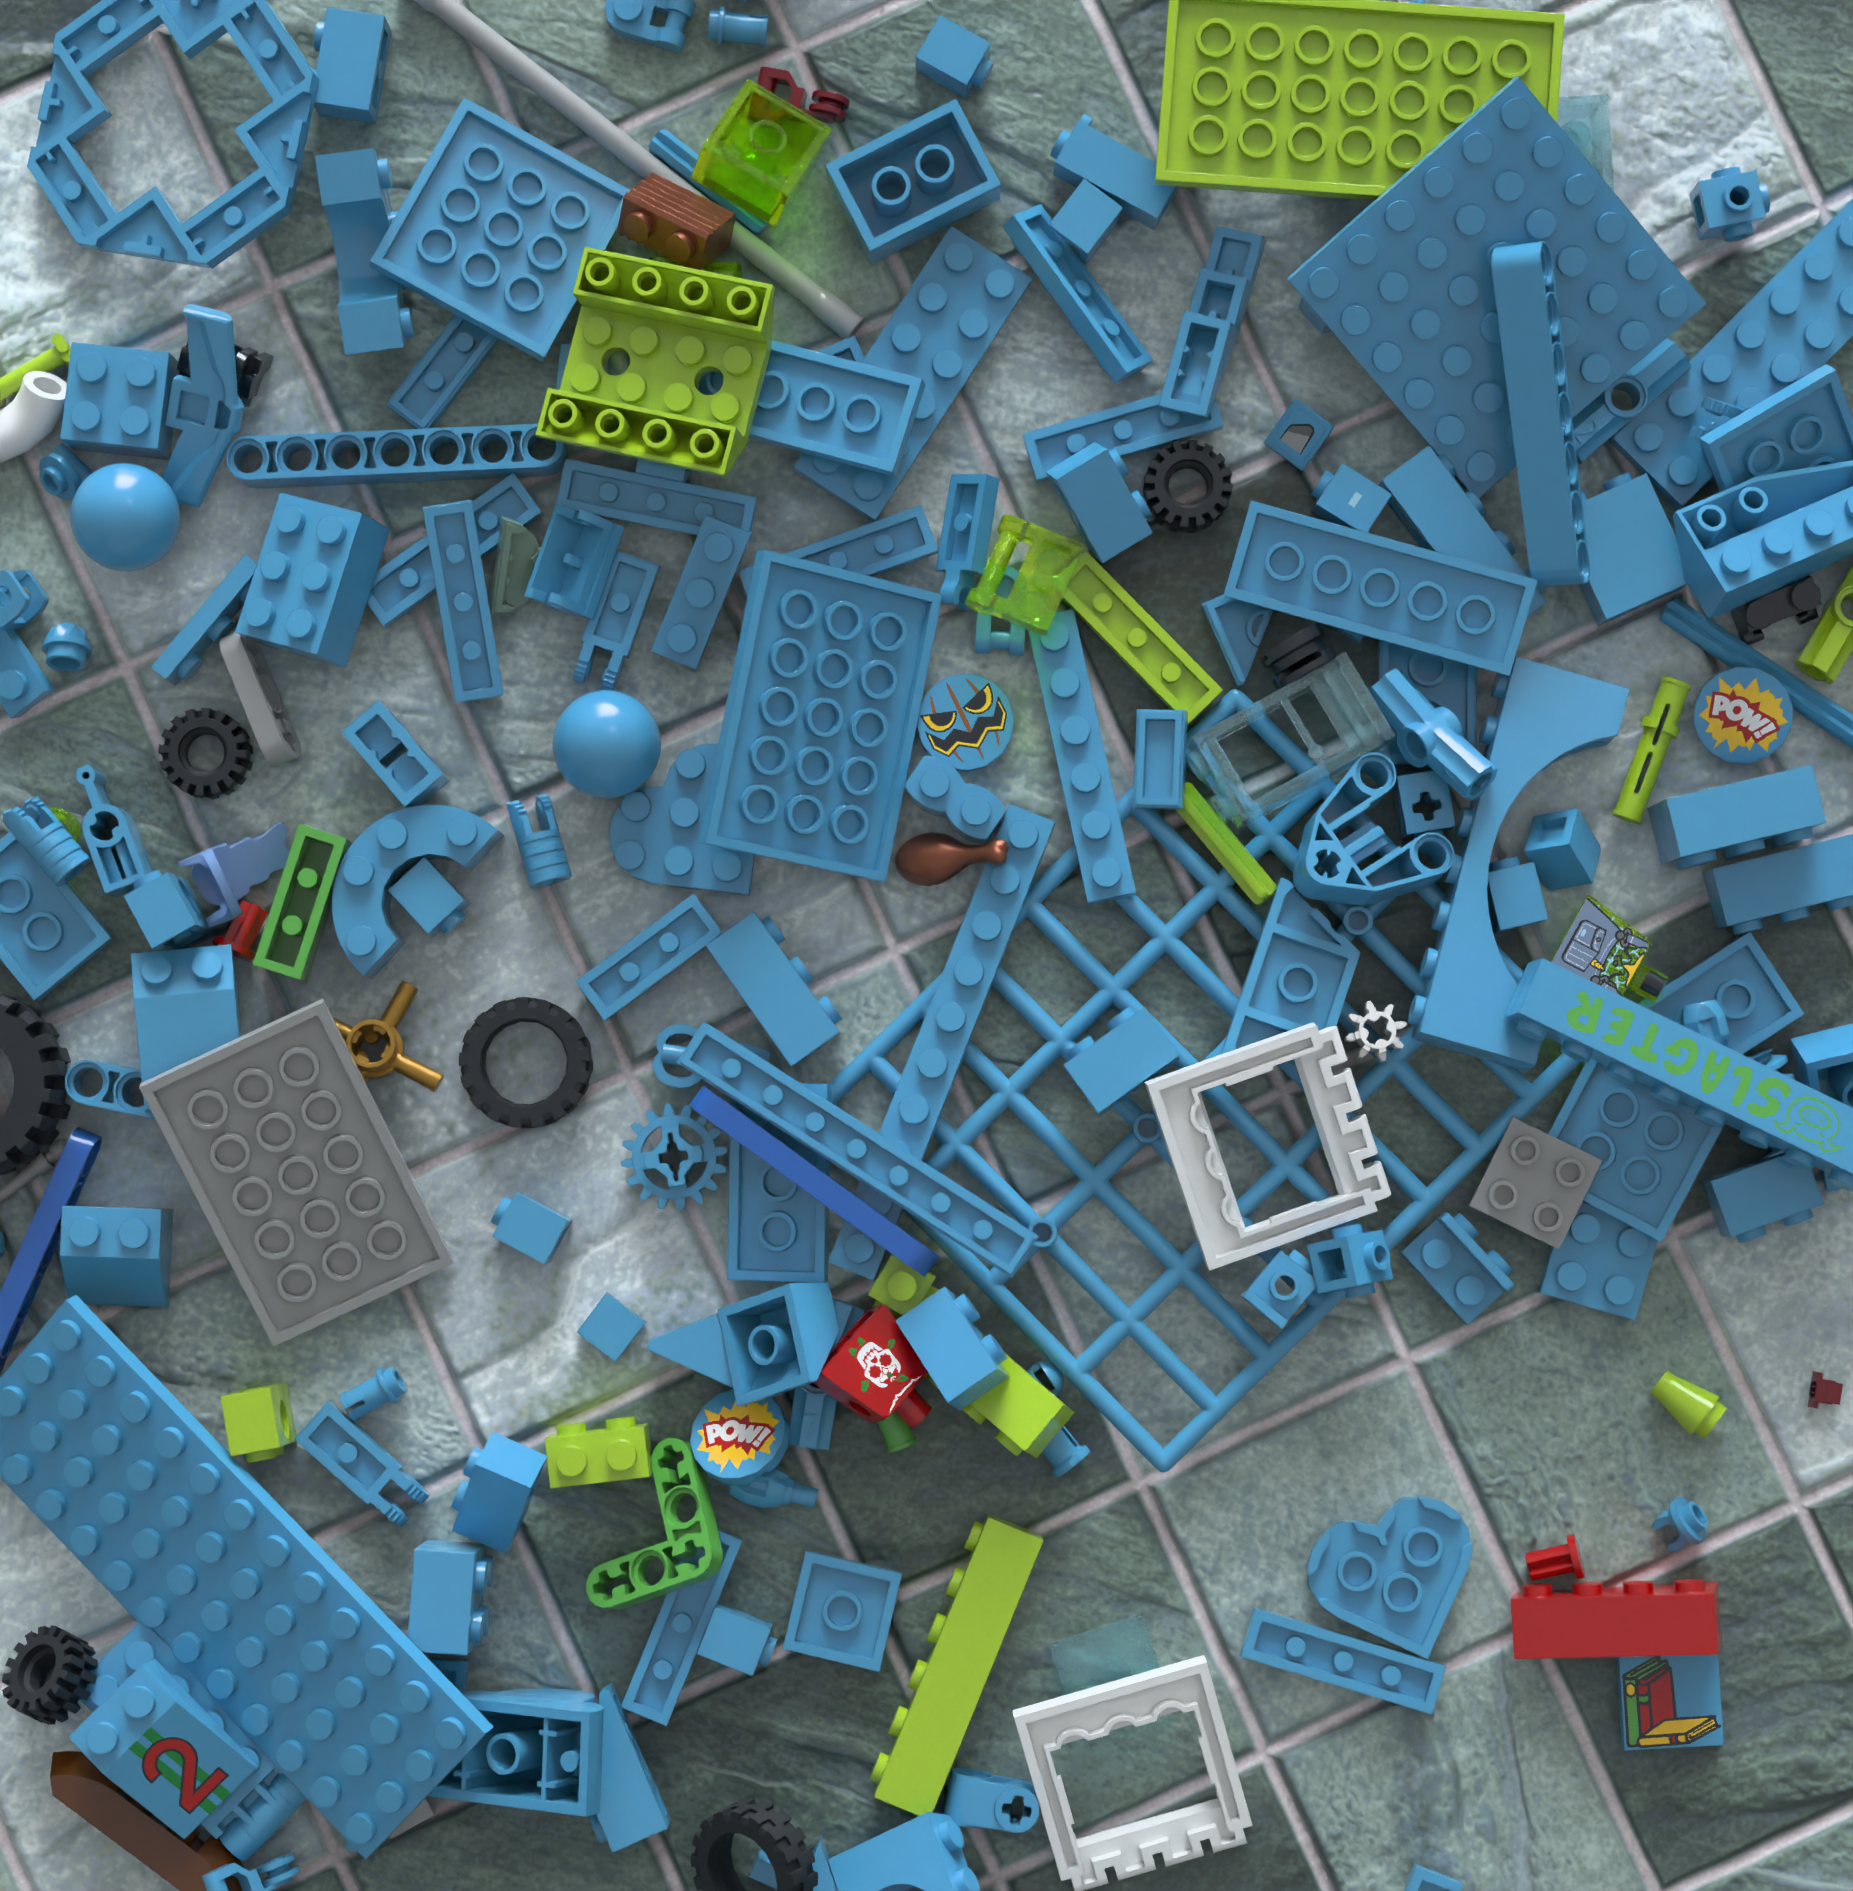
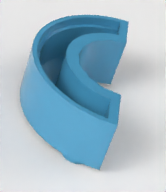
(359, 215)
(379, 861)

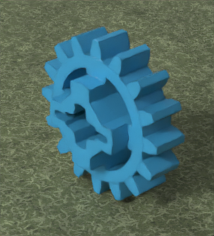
(653, 1159)

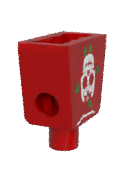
(876, 1370)

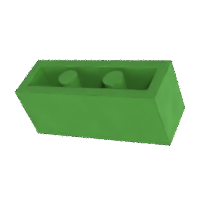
(301, 903)

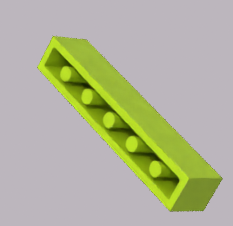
(957, 1666)

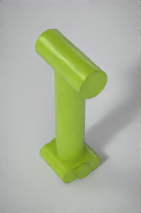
(44, 362)

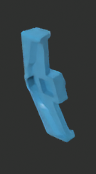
(203, 405)

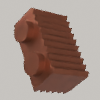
(676, 222)

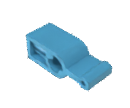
(123, 856)

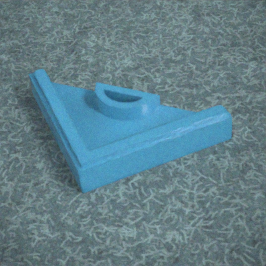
(1237, 631)

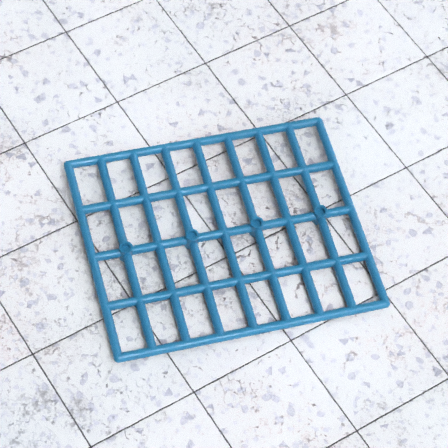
(1355, 924)

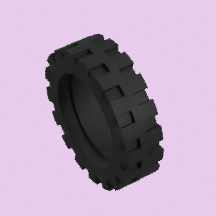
(479, 1039)
(769, 1830)

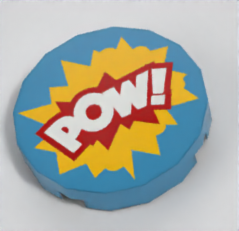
(1743, 714)
(739, 1441)

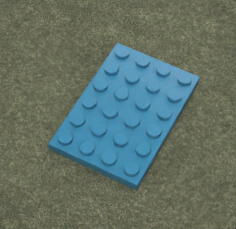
(820, 716)

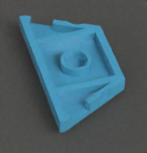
(1295, 973)

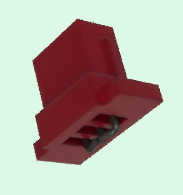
(1823, 1391)

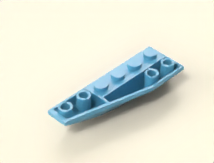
(1765, 534)

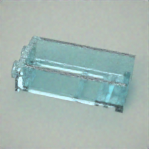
(1349, 710)

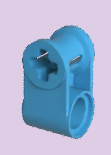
(979, 1797)

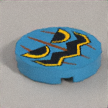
(965, 722)

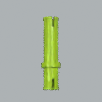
(1670, 695)

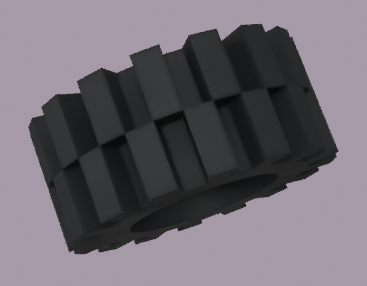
(1193, 457)
(177, 744)
(67, 1683)

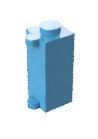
(1113, 170)

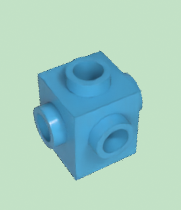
(1729, 204)
(1350, 1261)

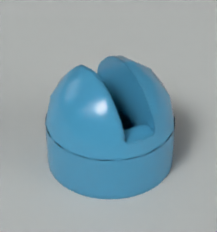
(1052, 1372)

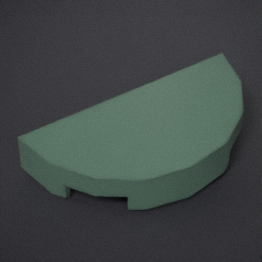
(513, 566)

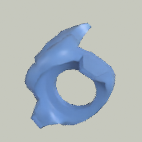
(228, 871)

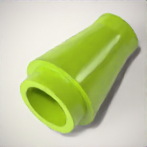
(1689, 1404)

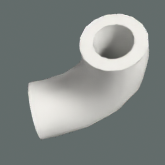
(31, 413)

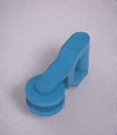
(277, 1868)

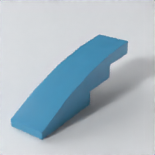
(1212, 322)

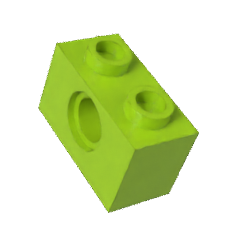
(259, 1421)

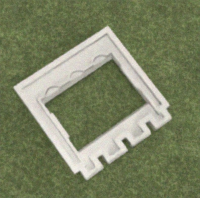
(1201, 1167)
(1114, 1706)

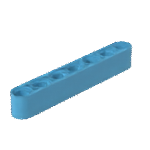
(1540, 414)
(374, 449)

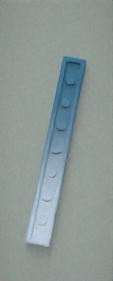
(857, 1149)

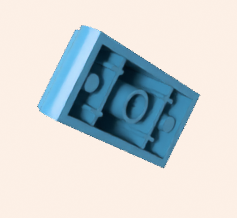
(537, 1753)

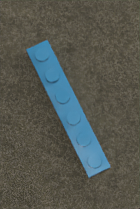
(1082, 761)

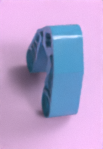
(1388, 877)

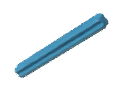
(1737, 653)

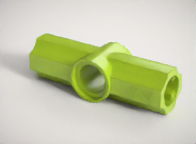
(1831, 638)

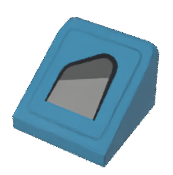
(1298, 434)

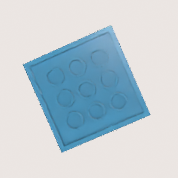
(500, 229)

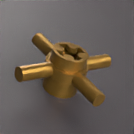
(393, 1056)

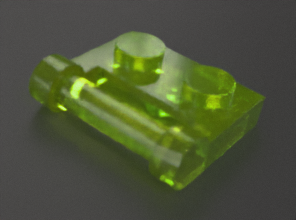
(1040, 580)

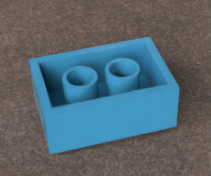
(913, 181)
(312, 579)
(1737, 818)

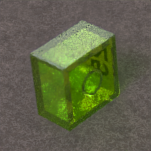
(761, 153)

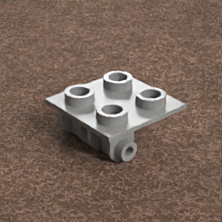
(1535, 1183)

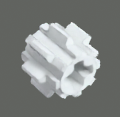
(1389, 1029)

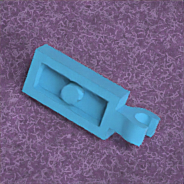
(966, 534)

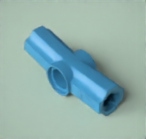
(1431, 735)
(812, 1407)

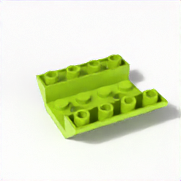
(675, 330)

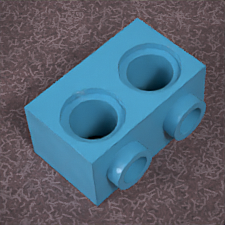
(395, 755)

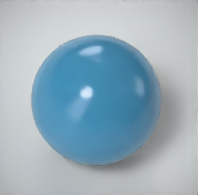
(125, 517)
(606, 744)

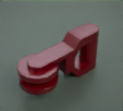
(827, 106)

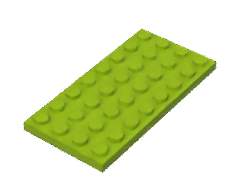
(1334, 89)

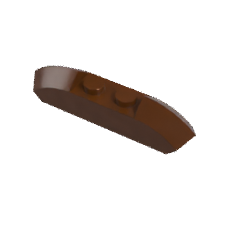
(134, 1828)

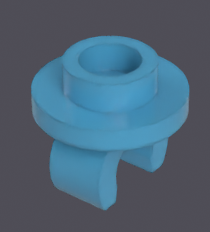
(1687, 1519)

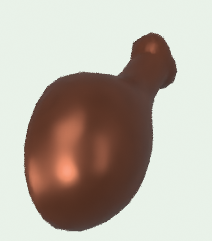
(939, 857)

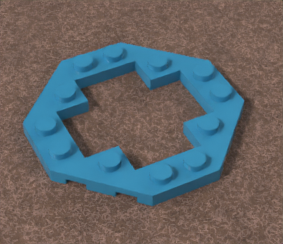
(150, 224)

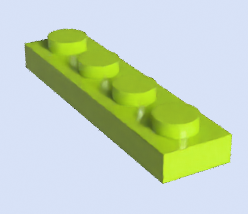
(1139, 639)

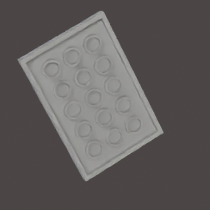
(297, 1172)

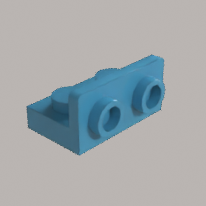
(1458, 1266)

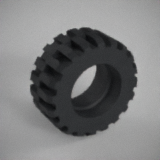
(38, 1084)

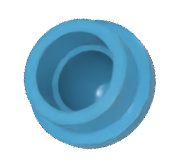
(67, 647)

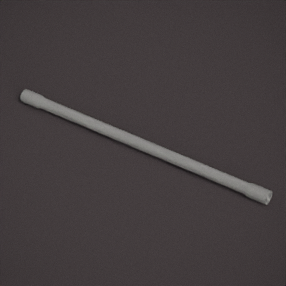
(823, 303)

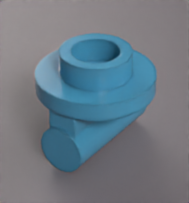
(62, 472)

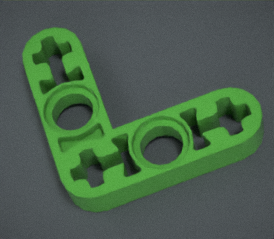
(681, 1537)

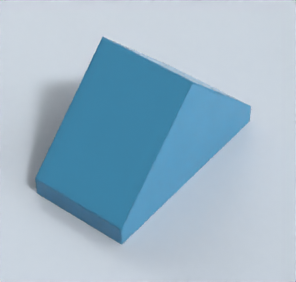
(696, 1347)

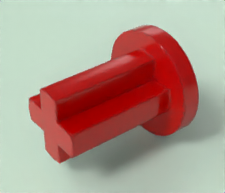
(243, 931)
(1556, 1561)

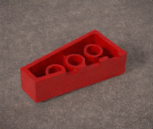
(1617, 1620)

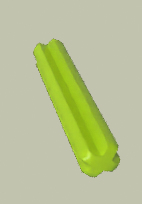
(1226, 847)

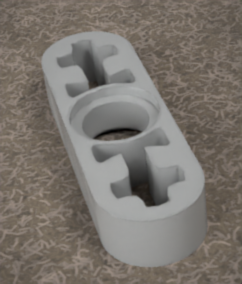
(260, 699)

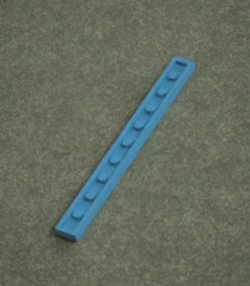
(952, 1018)

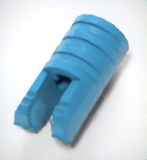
(46, 841)
(540, 851)

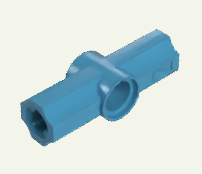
(1643, 384)

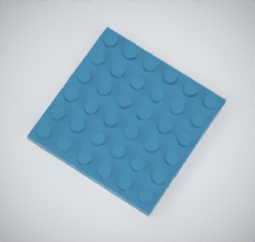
(1417, 293)

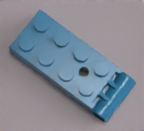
(261, 1800)

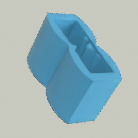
(943, 793)

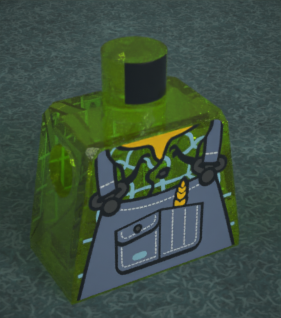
(1609, 952)

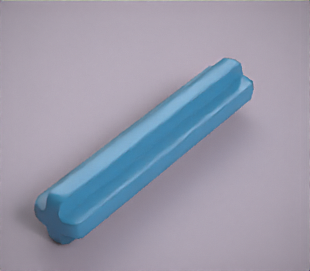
(683, 161)

